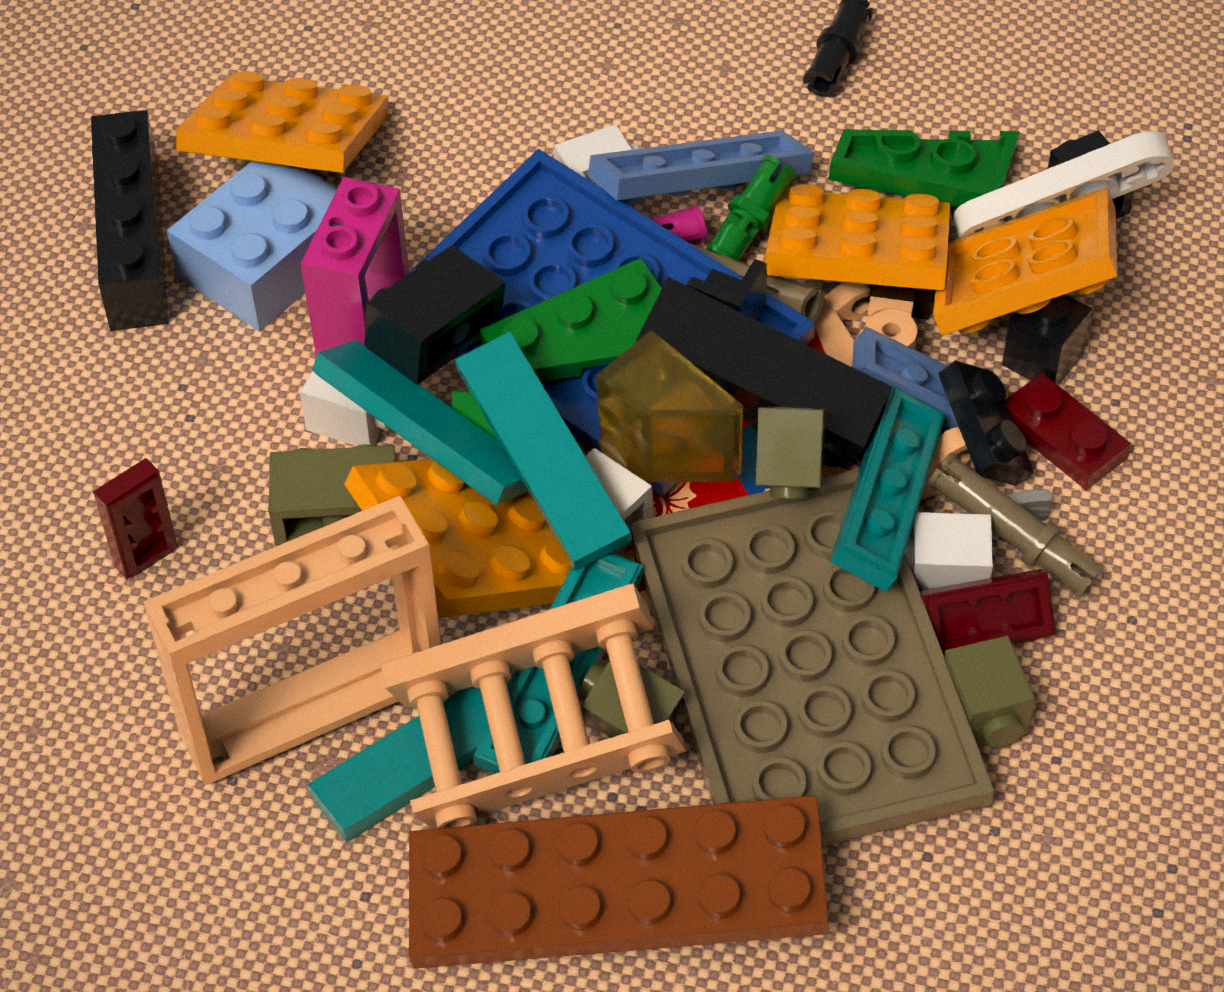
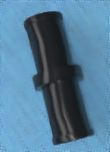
(837, 47)

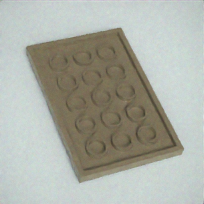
(804, 669)

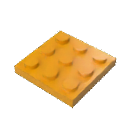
(283, 122)
(859, 238)
(1028, 263)
(479, 551)

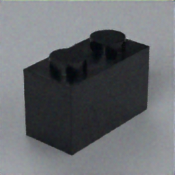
(433, 313)

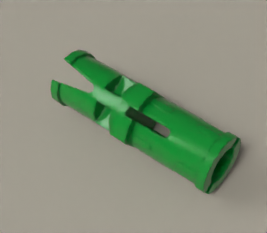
(752, 209)

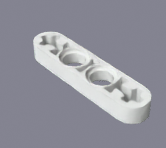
(1119, 166)

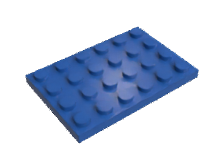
(558, 230)

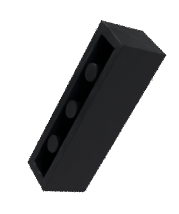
(128, 221)
(769, 368)

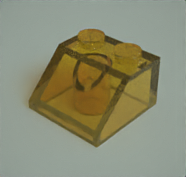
(667, 417)

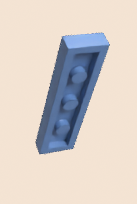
(695, 165)

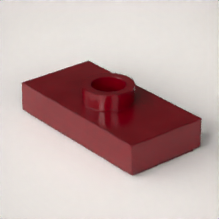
(136, 518)
(991, 608)

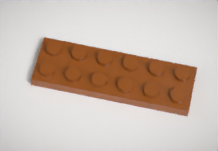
(616, 882)

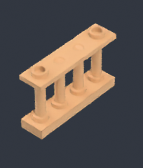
(487, 662)

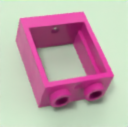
(353, 260)

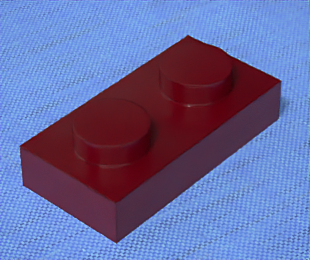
(1066, 431)

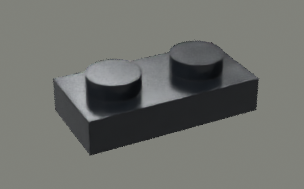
(986, 423)

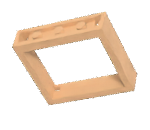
(276, 589)

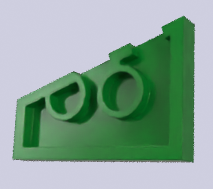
(907, 165)
(583, 324)

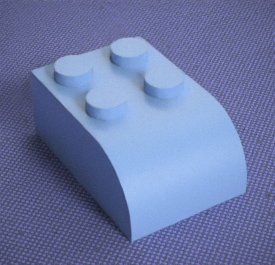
(250, 239)

